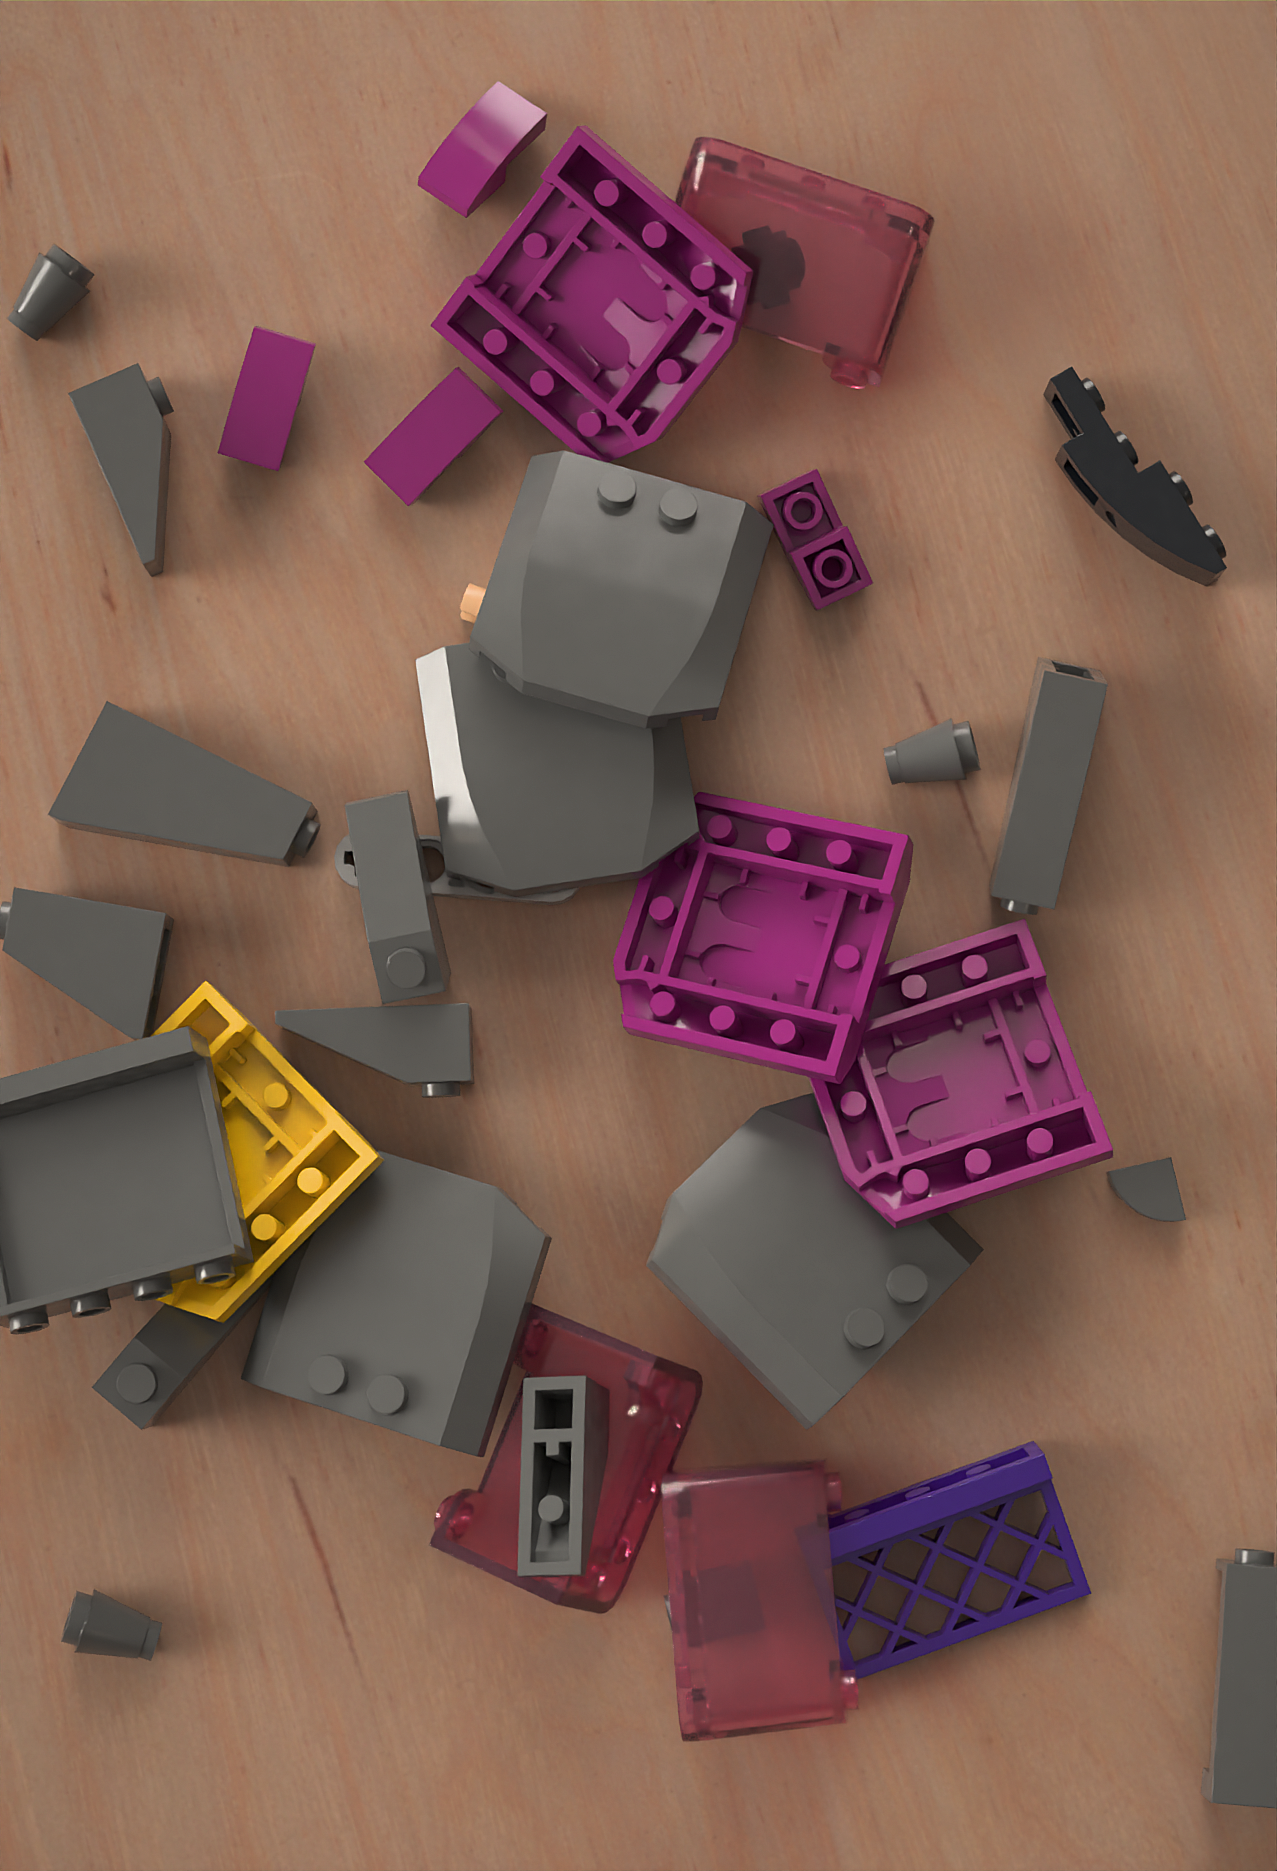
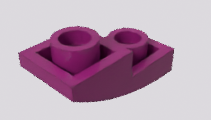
(480, 147)
(266, 398)
(433, 436)
(815, 539)

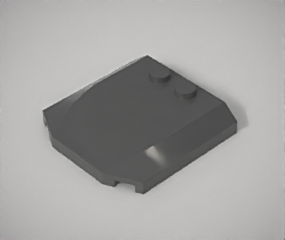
(620, 591)
(546, 791)
(797, 1261)
(405, 1306)

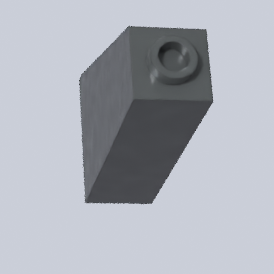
(1047, 784)
(170, 792)

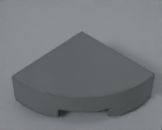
(1149, 1190)

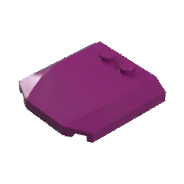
(600, 304)
(764, 937)
(961, 1083)

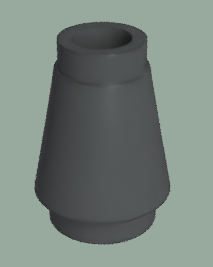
(49, 292)
(934, 755)
(109, 1628)

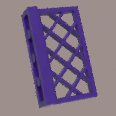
(938, 1505)

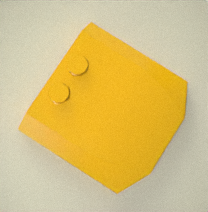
(286, 1145)

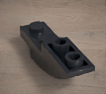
(1142, 507)

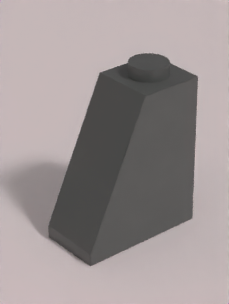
(93, 952)

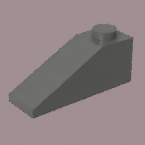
(133, 449)
(397, 898)
(408, 1042)
(165, 1359)
(560, 1473)

